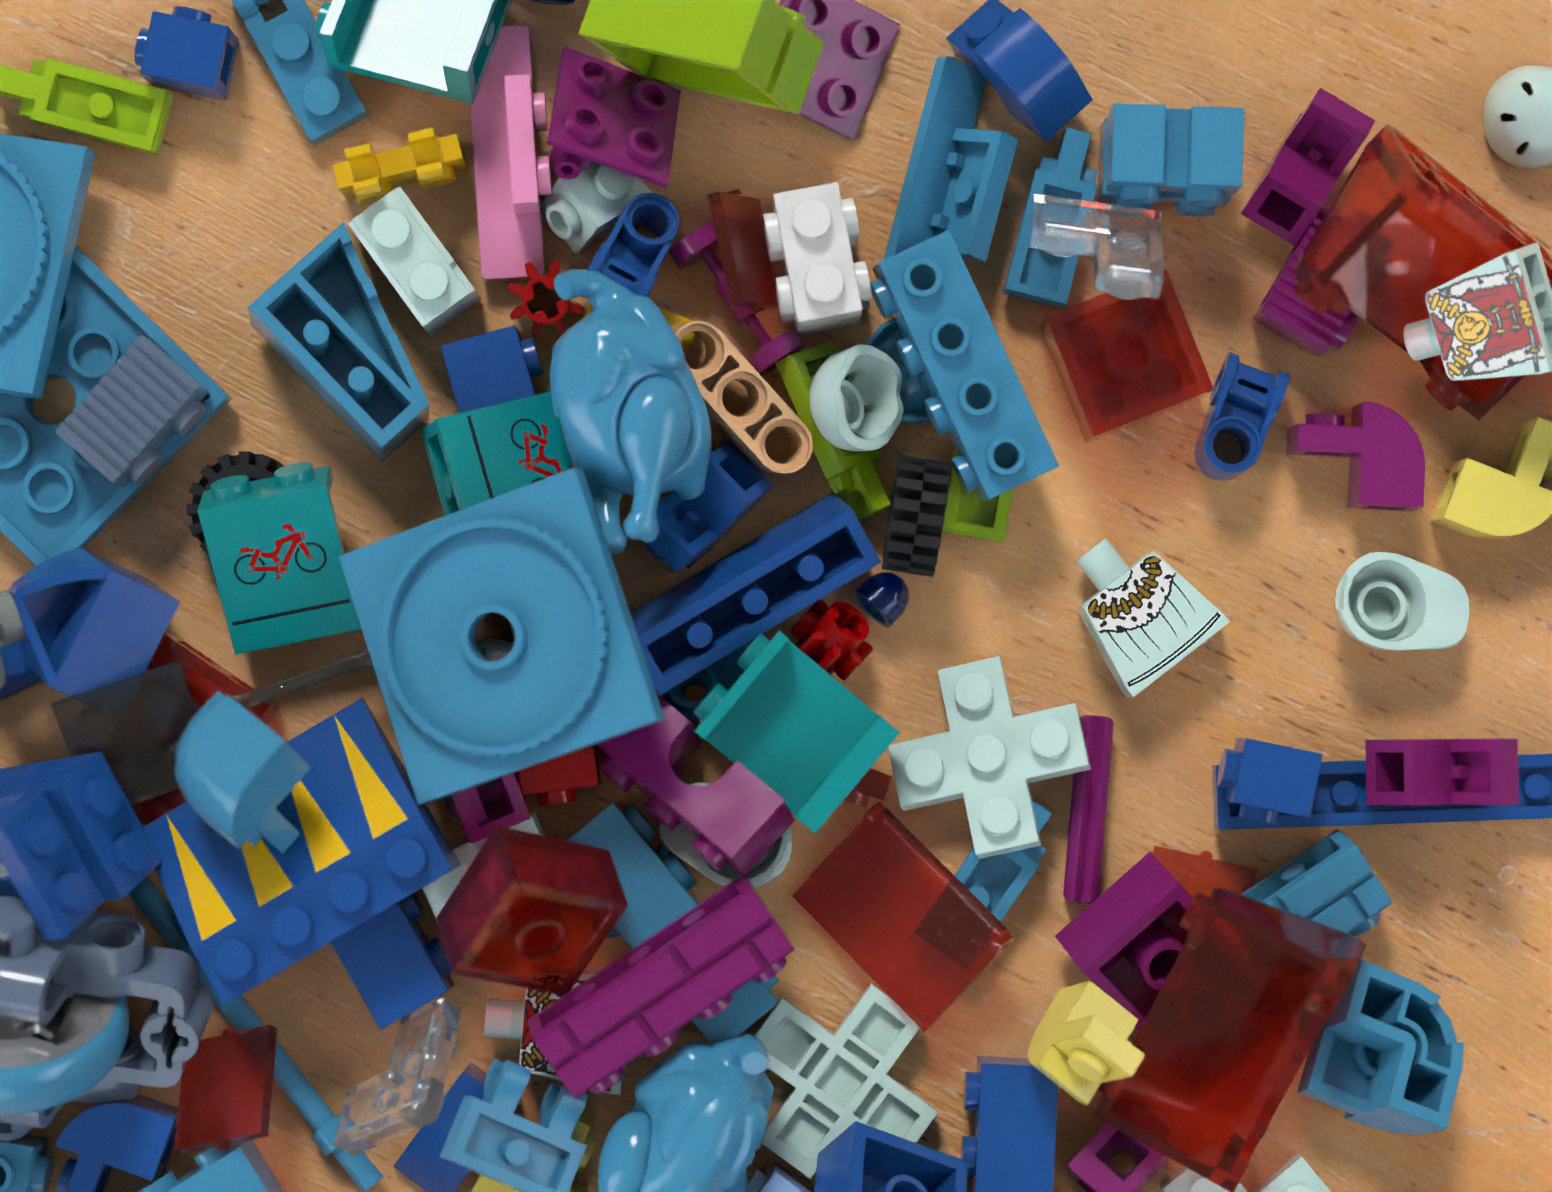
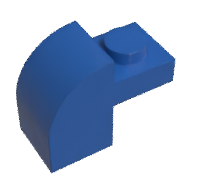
(1023, 66)
(699, 524)
(117, 1134)

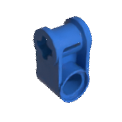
(634, 258)
(1244, 407)

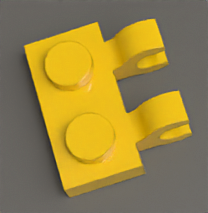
(426, 161)

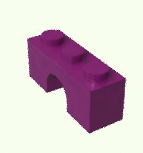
(730, 818)

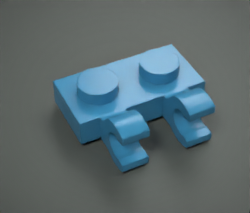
(511, 1148)

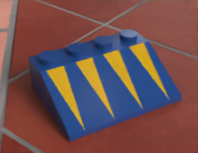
(355, 857)

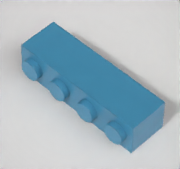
(657, 896)

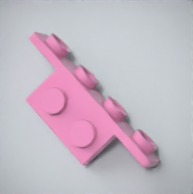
(506, 160)

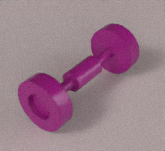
(701, 245)

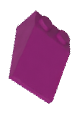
(1131, 935)

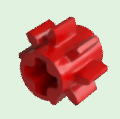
(540, 315)
(833, 637)

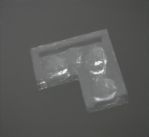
(1118, 237)
(411, 1088)

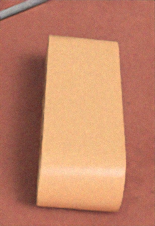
(764, 406)

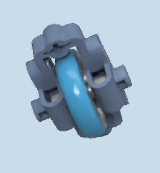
(70, 1016)

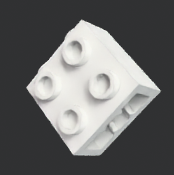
(813, 239)

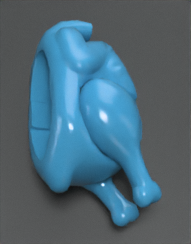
(627, 406)
(692, 1121)

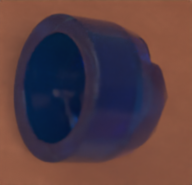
(883, 597)

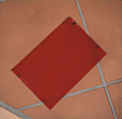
(903, 916)

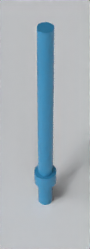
(242, 1018)

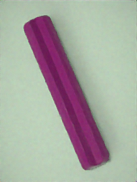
(1088, 814)

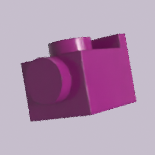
(487, 806)
(1092, 1164)

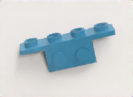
(953, 170)

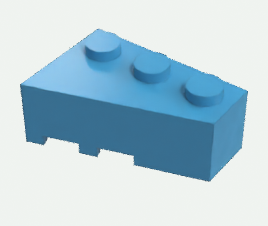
(341, 344)

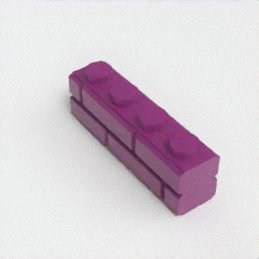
(661, 987)

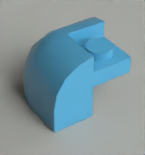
(237, 773)
(1386, 1055)

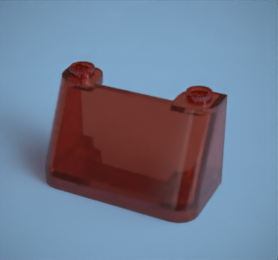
(1395, 236)
(1229, 1032)

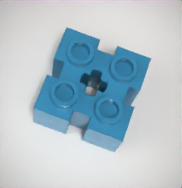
(1171, 157)

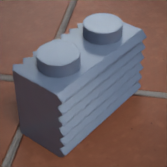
(134, 413)

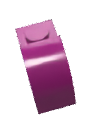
(1307, 166)
(1381, 451)
(1442, 772)

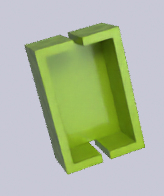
(711, 46)

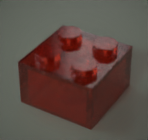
(1125, 359)
(531, 911)

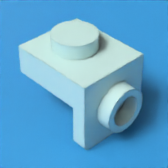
(589, 203)

